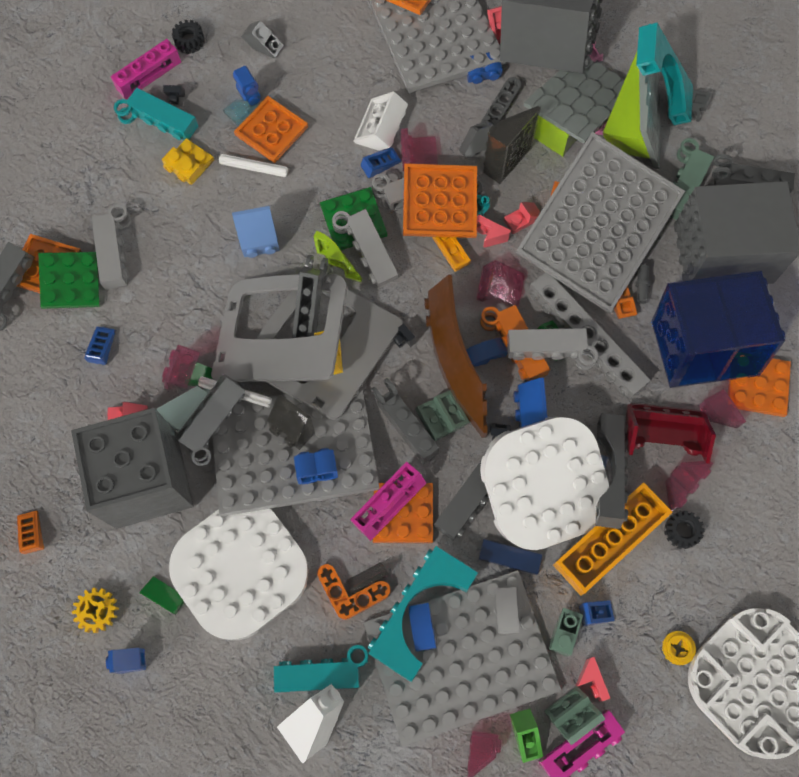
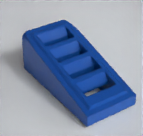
(371, 168)
(103, 357)

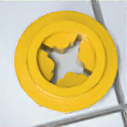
(686, 643)

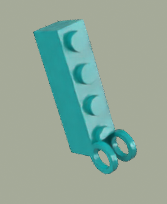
(157, 113)
(319, 676)

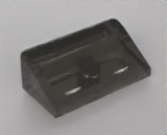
(367, 578)

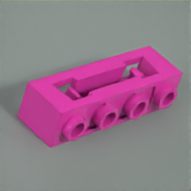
(146, 68)
(388, 501)
(595, 750)

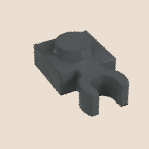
(700, 102)

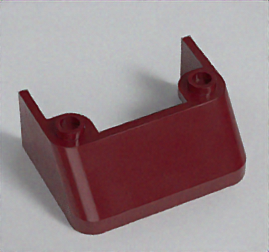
(671, 427)

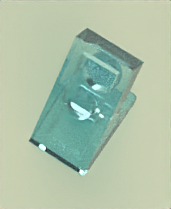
(237, 111)

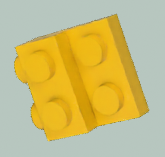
(187, 161)

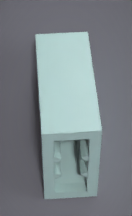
(182, 407)

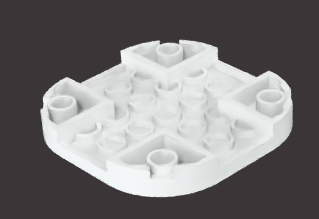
(544, 482)
(238, 572)
(750, 682)

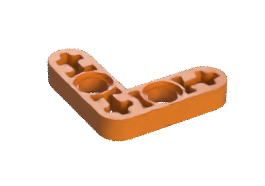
(344, 599)

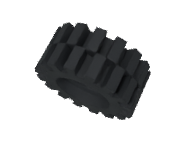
(188, 44)
(692, 521)

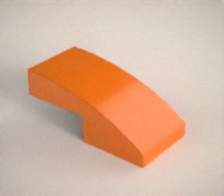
(625, 306)

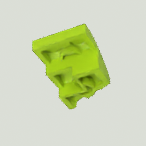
(328, 248)

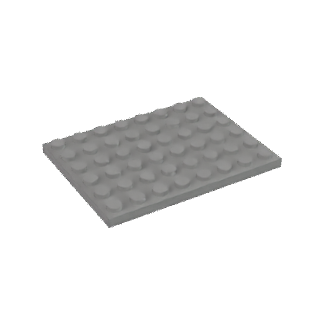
(437, 42)
(600, 222)
(259, 469)
(473, 666)

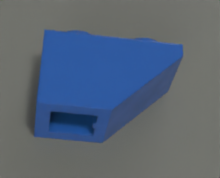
(126, 660)

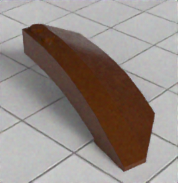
(452, 355)

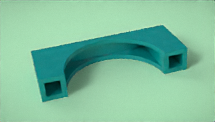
(657, 55)
(438, 570)

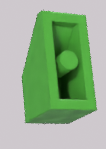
(526, 735)

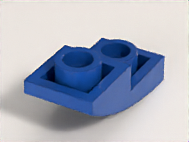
(484, 352)
(422, 627)

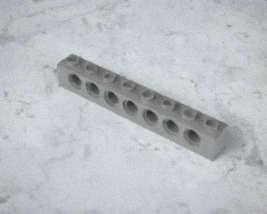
(599, 337)

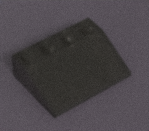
(509, 143)

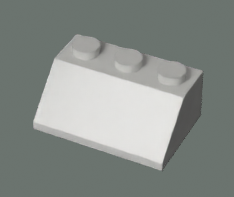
(381, 121)

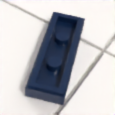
(510, 557)

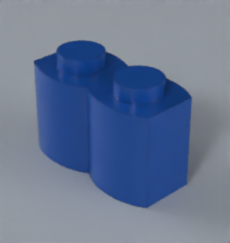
(491, 71)
(247, 85)
(315, 466)

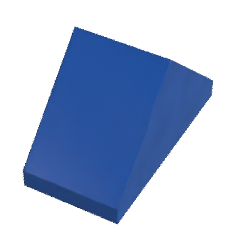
(596, 612)

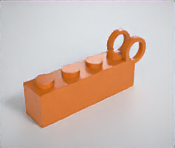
(512, 320)

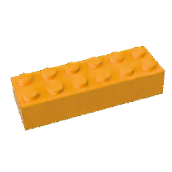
(607, 546)

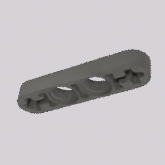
(503, 106)

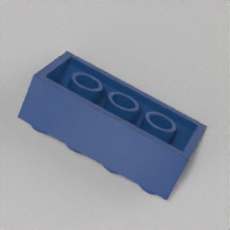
(530, 402)

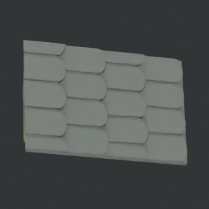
(574, 105)
(636, 117)

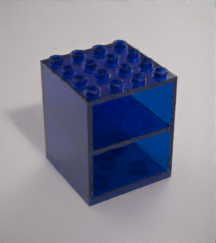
(713, 322)

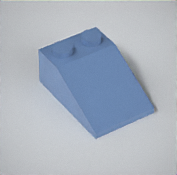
(256, 231)

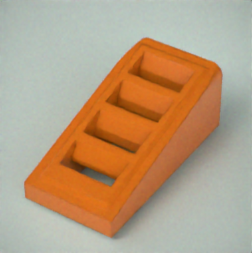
(25, 548)

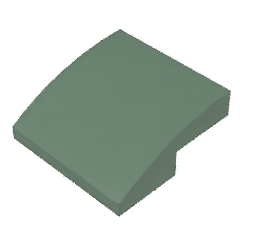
(442, 415)
(574, 715)

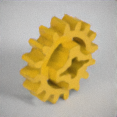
(99, 618)

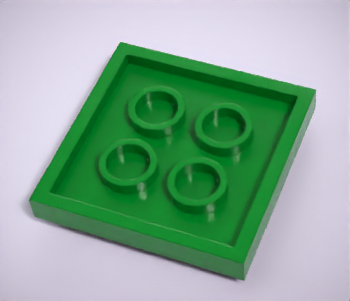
(352, 204)
(68, 280)

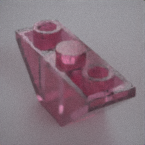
(685, 480)

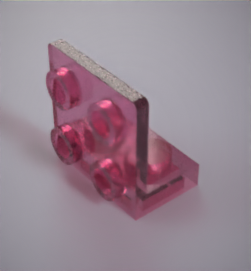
(417, 150)
(500, 283)
(181, 367)

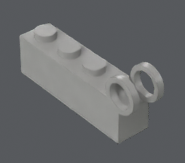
(392, 191)
(369, 244)
(109, 247)
(551, 343)

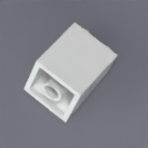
(312, 723)

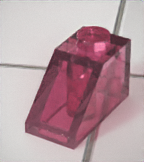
(722, 410)
(482, 751)

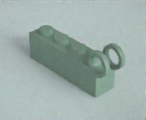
(692, 174)

